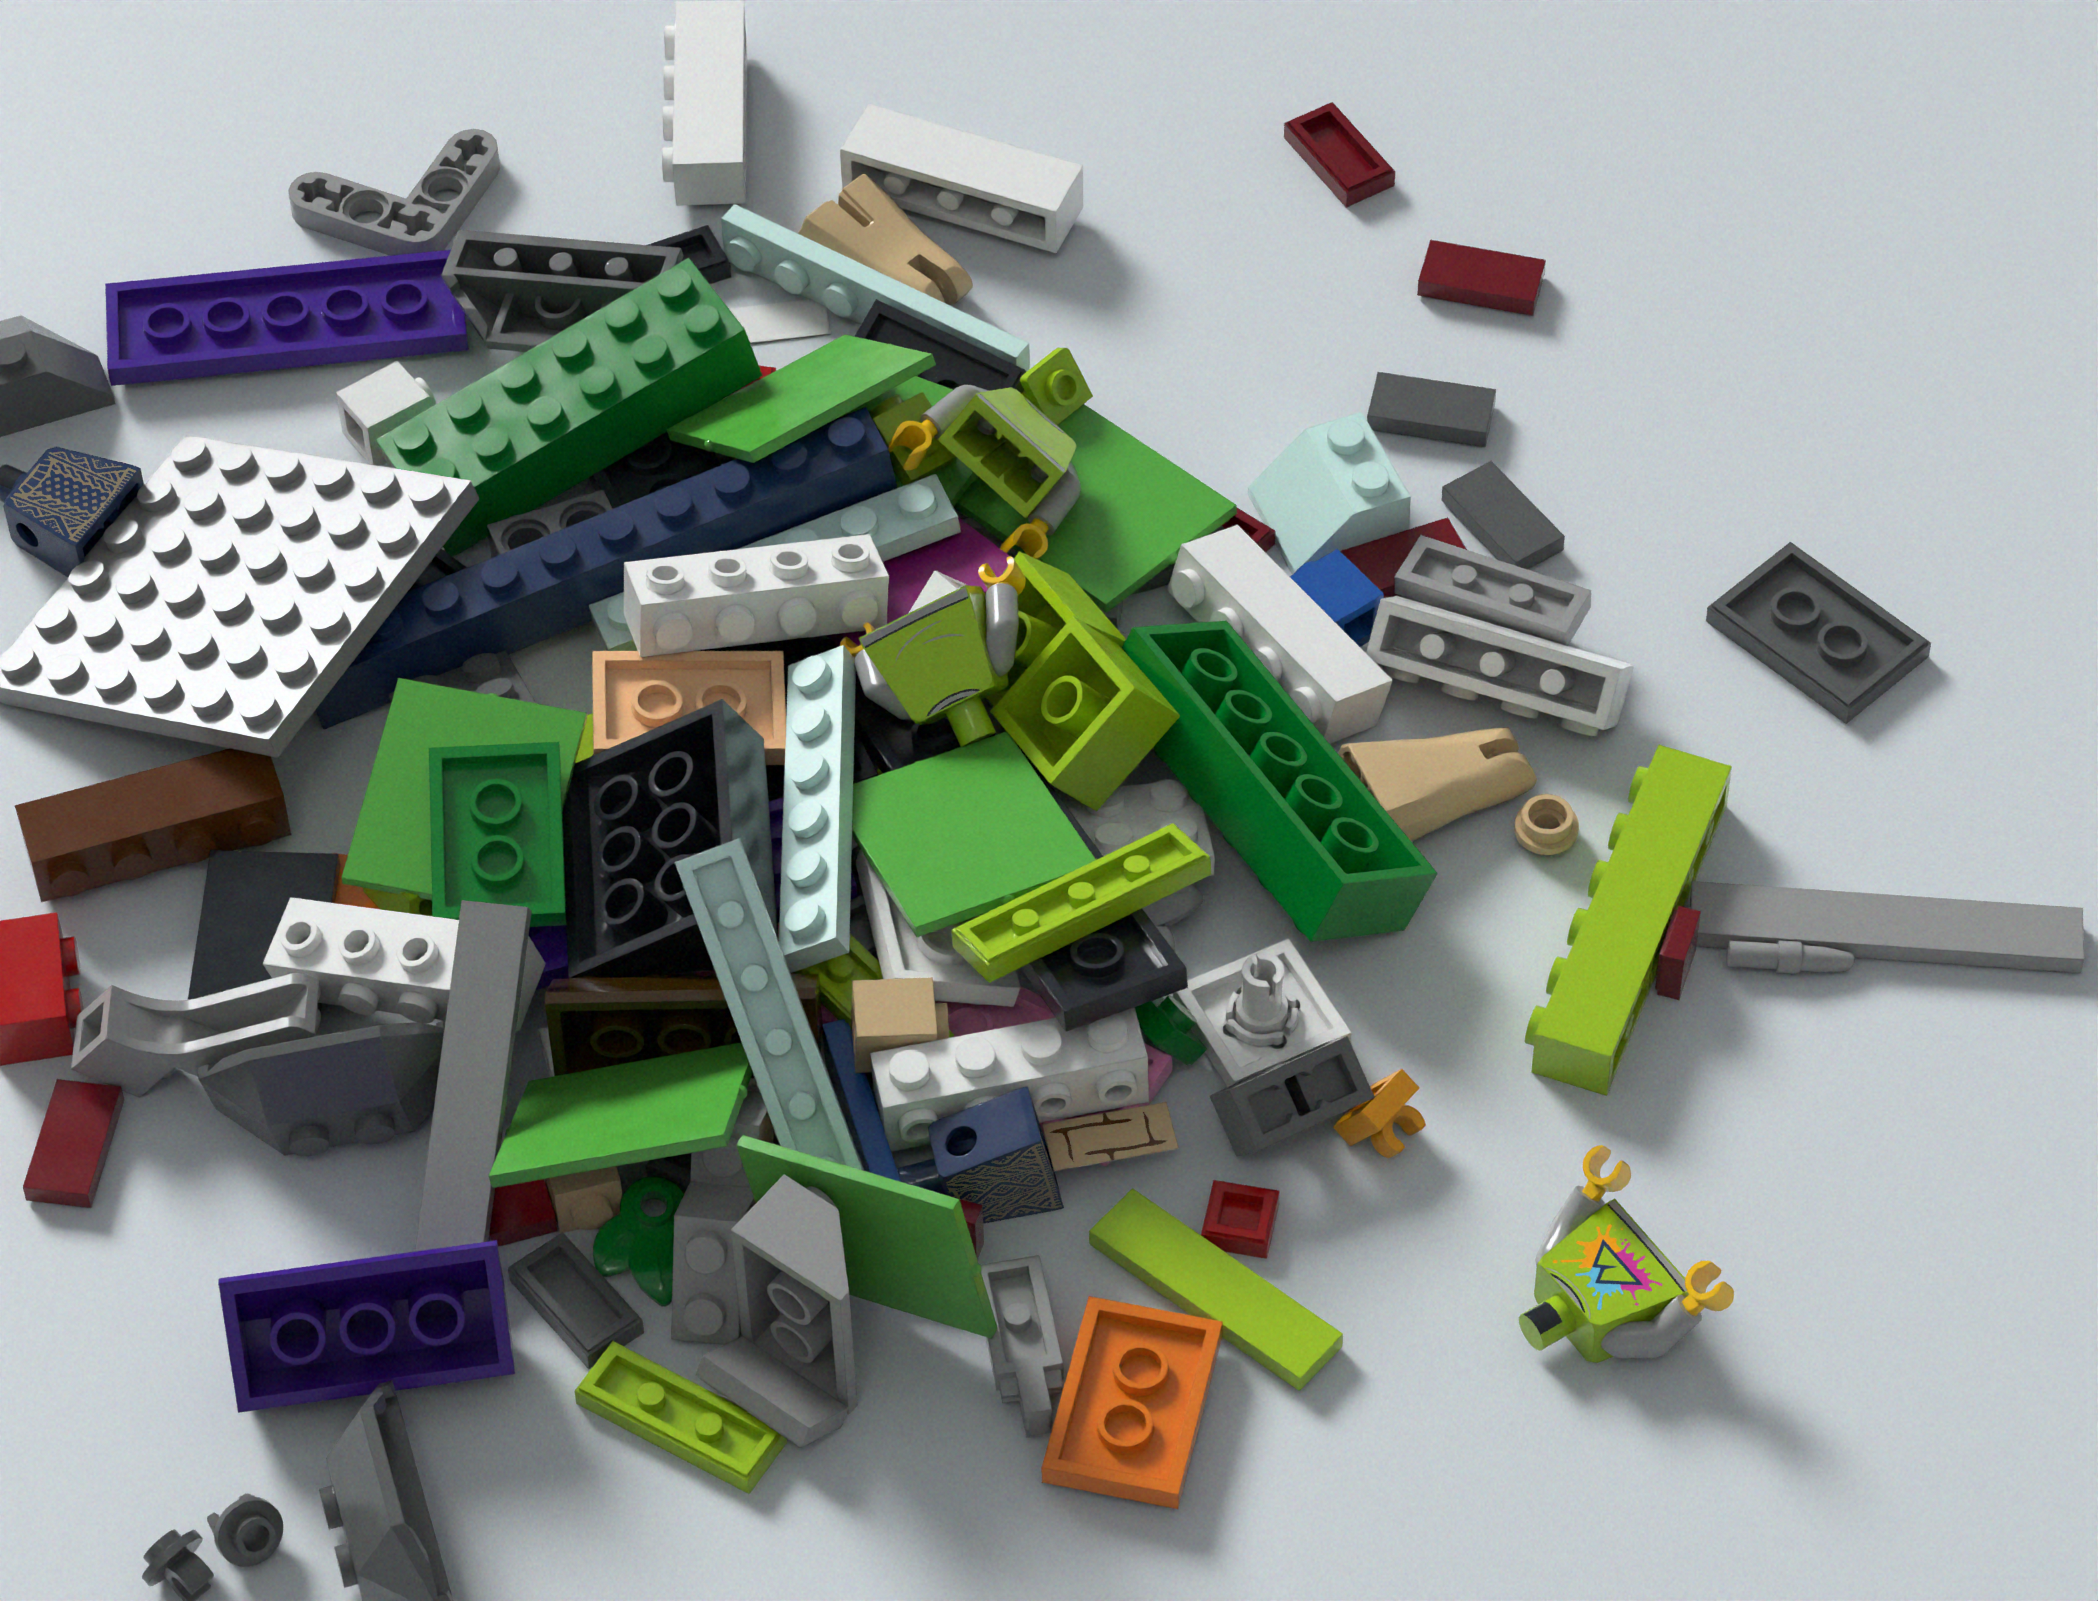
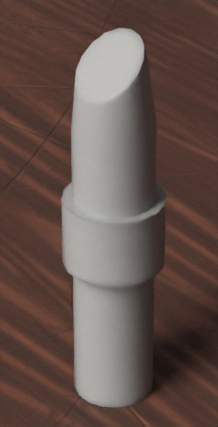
(1788, 957)

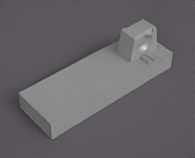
(1492, 591)

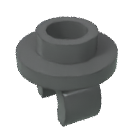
(247, 1530)
(175, 1560)

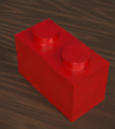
(35, 989)

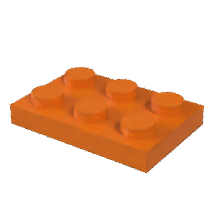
(1132, 1402)

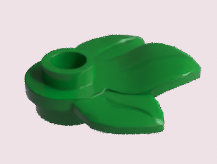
(641, 1241)

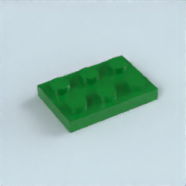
(498, 829)

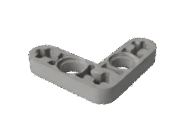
(409, 223)

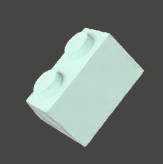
(1330, 492)

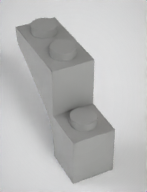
(143, 1039)
(703, 1259)

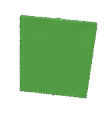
(800, 397)
(1128, 514)
(393, 827)
(963, 833)
(624, 1114)
(898, 1239)

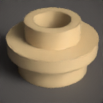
(1546, 812)

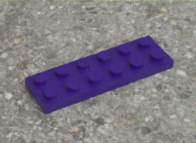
(281, 318)

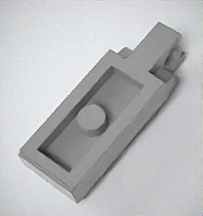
(1026, 1344)

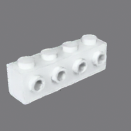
(708, 103)
(965, 177)
(755, 595)
(1289, 633)
(1499, 663)
(378, 958)
(1065, 1073)

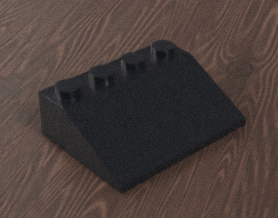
(639, 814)

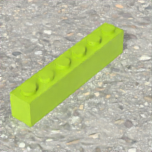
(1620, 936)

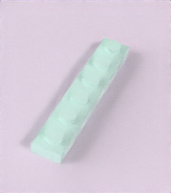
(847, 285)
(895, 520)
(817, 809)
(765, 1004)

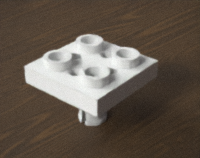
(1253, 1004)

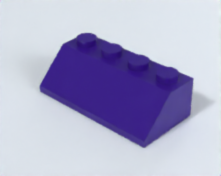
(366, 1323)

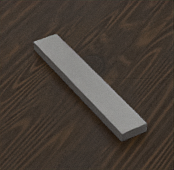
(1893, 926)
(473, 1074)

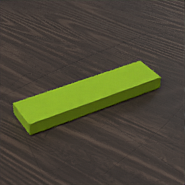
(1081, 902)
(1216, 1287)

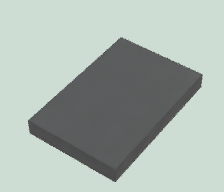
(1818, 632)

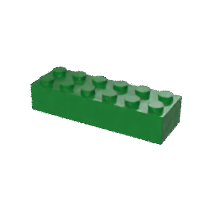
(580, 399)
(1278, 786)

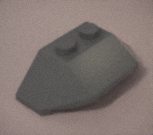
(536, 286)
(45, 377)
(331, 1087)
(382, 1508)

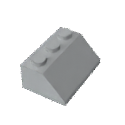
(797, 1286)

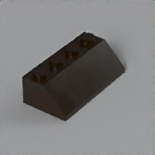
(647, 1017)

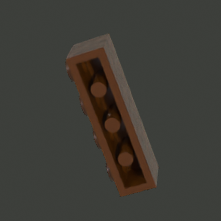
(152, 821)

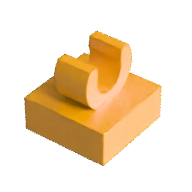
(1377, 1115)

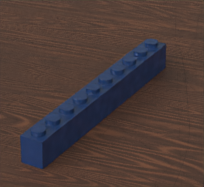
(554, 579)

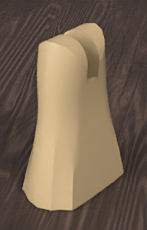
(881, 236)
(1440, 777)

